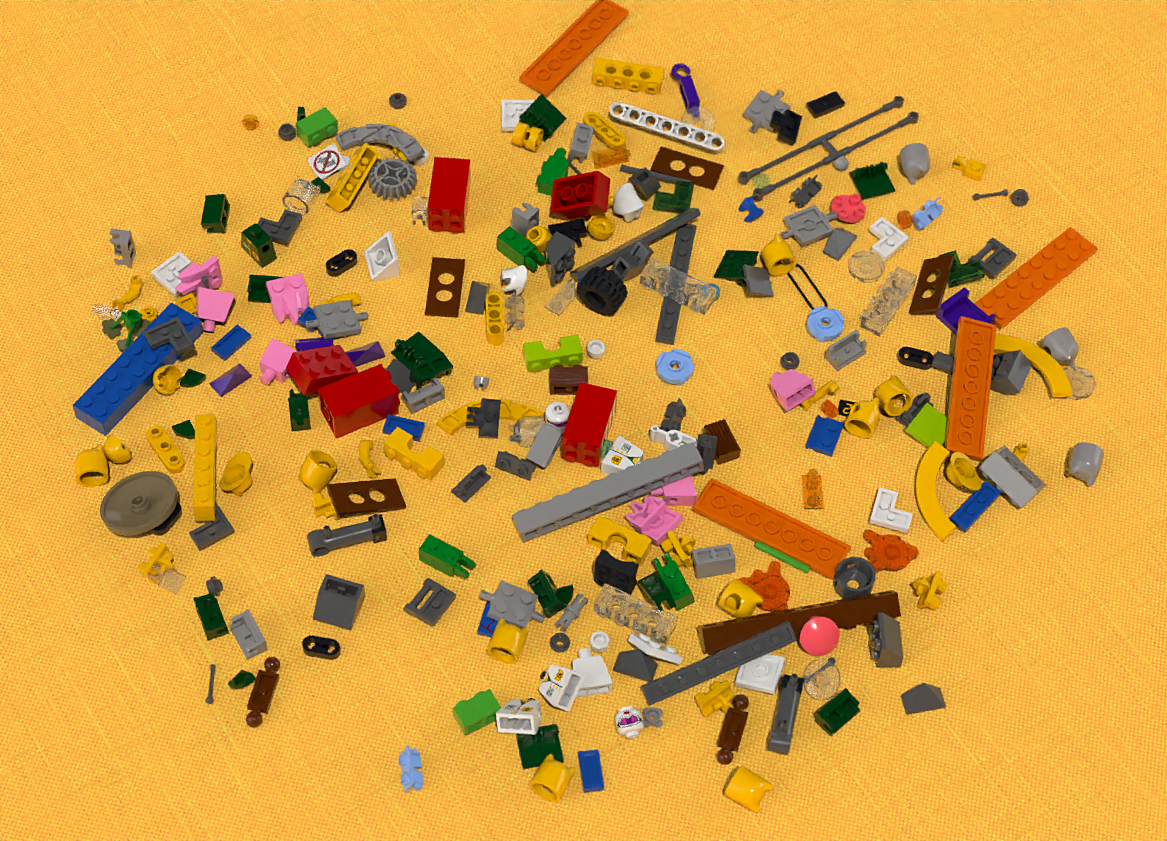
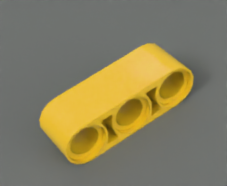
(494, 309)

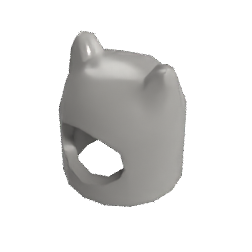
(915, 161)
(1062, 346)
(1086, 461)

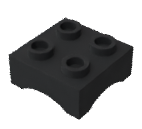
(615, 572)

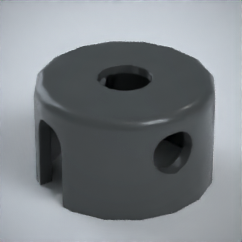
(862, 573)

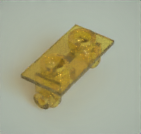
(611, 156)
(812, 490)

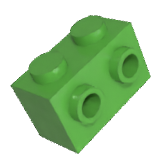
(317, 127)
(476, 711)

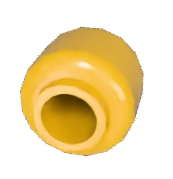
(539, 236)

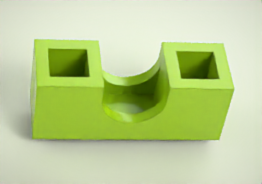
(539, 358)

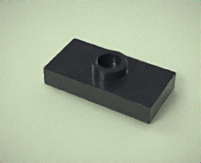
(825, 104)

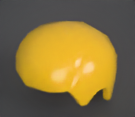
(600, 227)
(166, 379)
(114, 451)

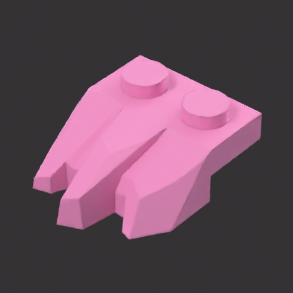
(192, 276)
(288, 297)
(653, 518)

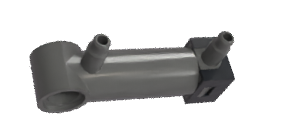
(325, 539)
(786, 714)

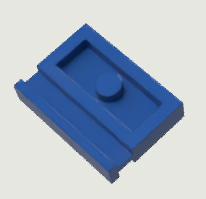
(824, 435)

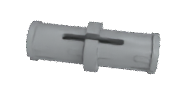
(571, 612)

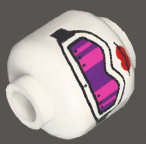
(557, 414)
(629, 722)

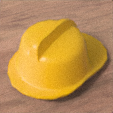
(962, 472)
(237, 474)

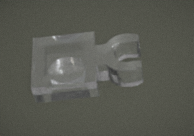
(419, 209)
(106, 311)
(169, 580)

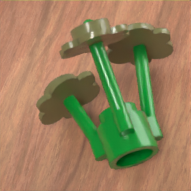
(132, 320)

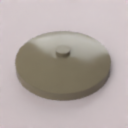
(139, 503)

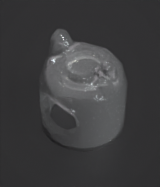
(304, 191)
(526, 430)

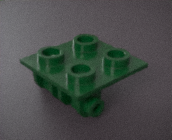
(543, 116)
(872, 180)
(732, 264)
(415, 350)
(535, 747)

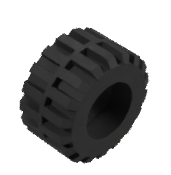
(602, 291)

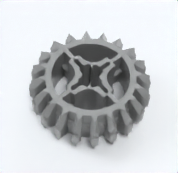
(392, 174)

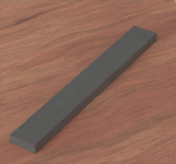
(626, 248)
(680, 260)
(718, 663)

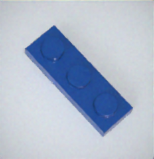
(975, 506)

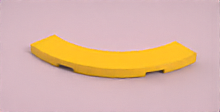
(1040, 360)
(509, 410)
(926, 492)

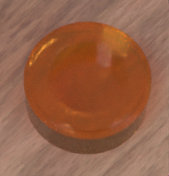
(904, 219)
(829, 409)

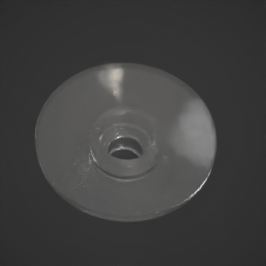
(698, 114)
(829, 679)

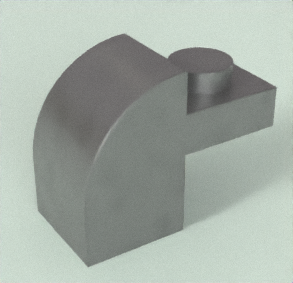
(645, 182)
(631, 265)

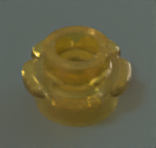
(250, 122)

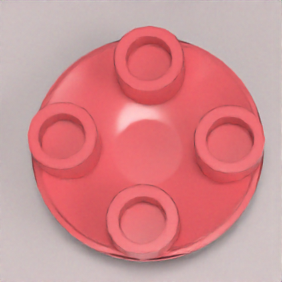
(848, 207)
(819, 636)

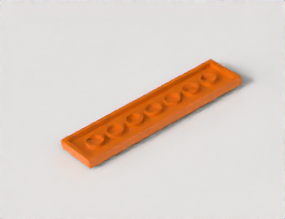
(573, 46)
(1036, 277)
(970, 388)
(771, 527)

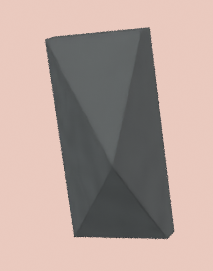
(839, 243)
(476, 297)
(636, 665)
(923, 699)

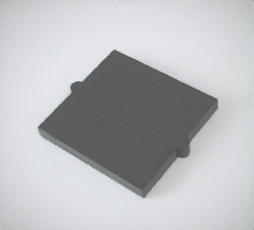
(758, 281)
(400, 376)

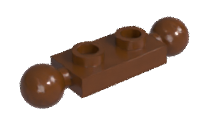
(263, 692)
(733, 729)

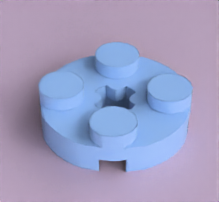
(821, 332)
(671, 375)

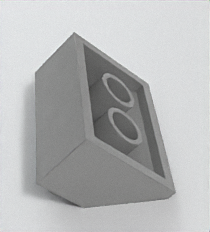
(1012, 476)

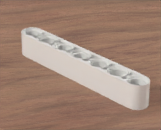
(659, 125)

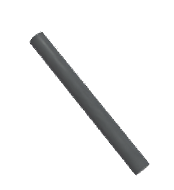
(661, 177)

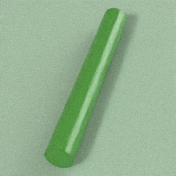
(791, 561)

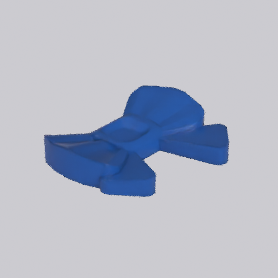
(755, 212)

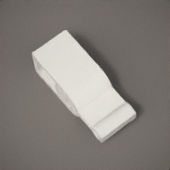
(672, 439)

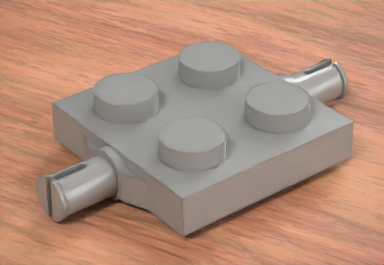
(762, 108)
(808, 225)
(337, 319)
(512, 605)

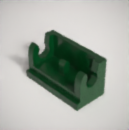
(215, 213)
(257, 288)
(430, 369)
(299, 411)
(657, 590)
(547, 593)
(210, 616)
(837, 712)

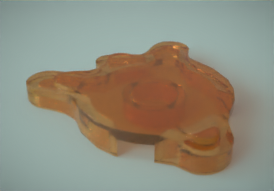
(888, 551)
(770, 587)

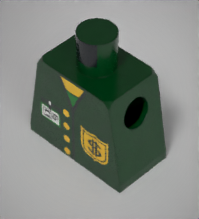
(254, 240)

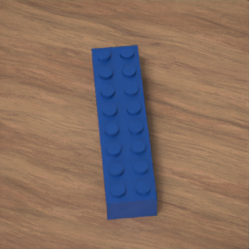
(131, 375)

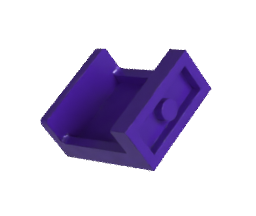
(958, 306)

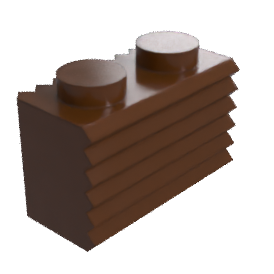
(567, 379)
(727, 446)

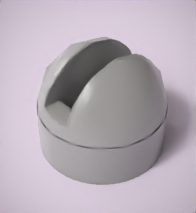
(841, 163)
(484, 381)

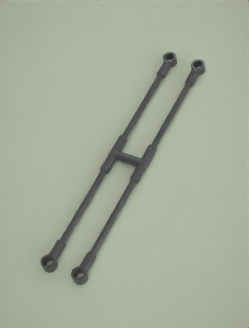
(897, 102)

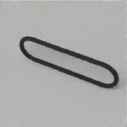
(797, 265)

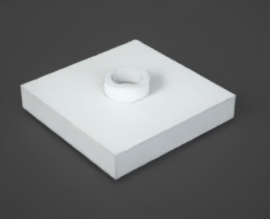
(761, 674)

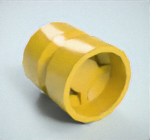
(521, 135)

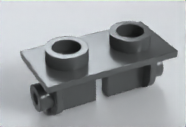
(811, 187)
(918, 403)
(675, 412)
(706, 447)
(515, 466)
(471, 483)

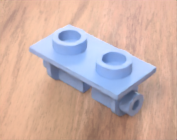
(930, 209)
(409, 761)

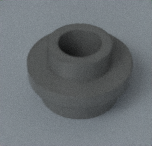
(397, 100)
(287, 131)
(1022, 194)
(790, 356)
(214, 586)
(560, 637)

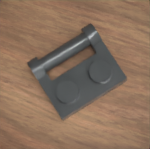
(997, 260)
(434, 606)

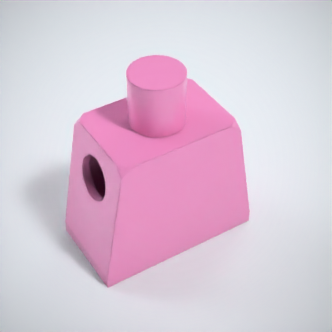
(212, 306)
(274, 362)
(791, 388)
(678, 493)

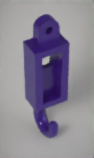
(686, 86)

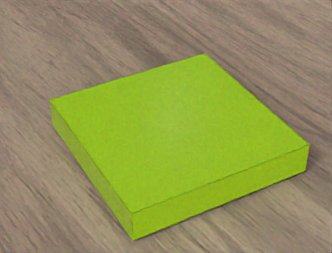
(928, 426)

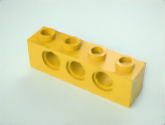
(628, 75)
(352, 177)

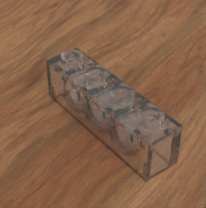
(678, 286)
(888, 301)
(647, 613)

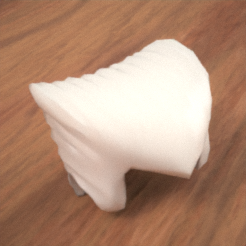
(627, 202)
(517, 279)

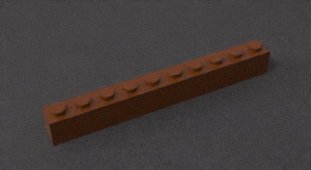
(843, 612)

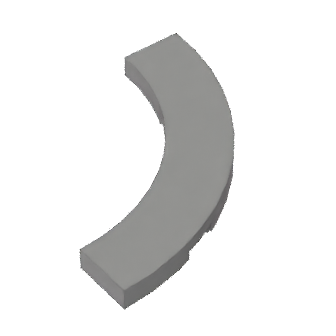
(381, 134)

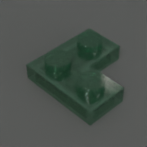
(676, 202)
(964, 272)

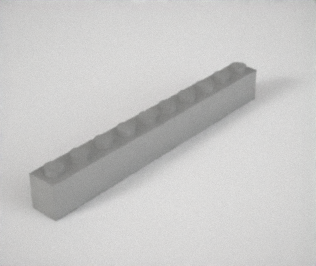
(608, 492)

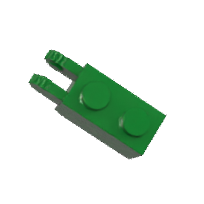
(553, 168)
(518, 249)
(444, 557)
(675, 582)

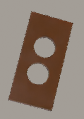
(707, 180)
(922, 305)
(451, 307)
(343, 504)

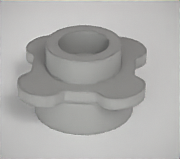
(656, 713)

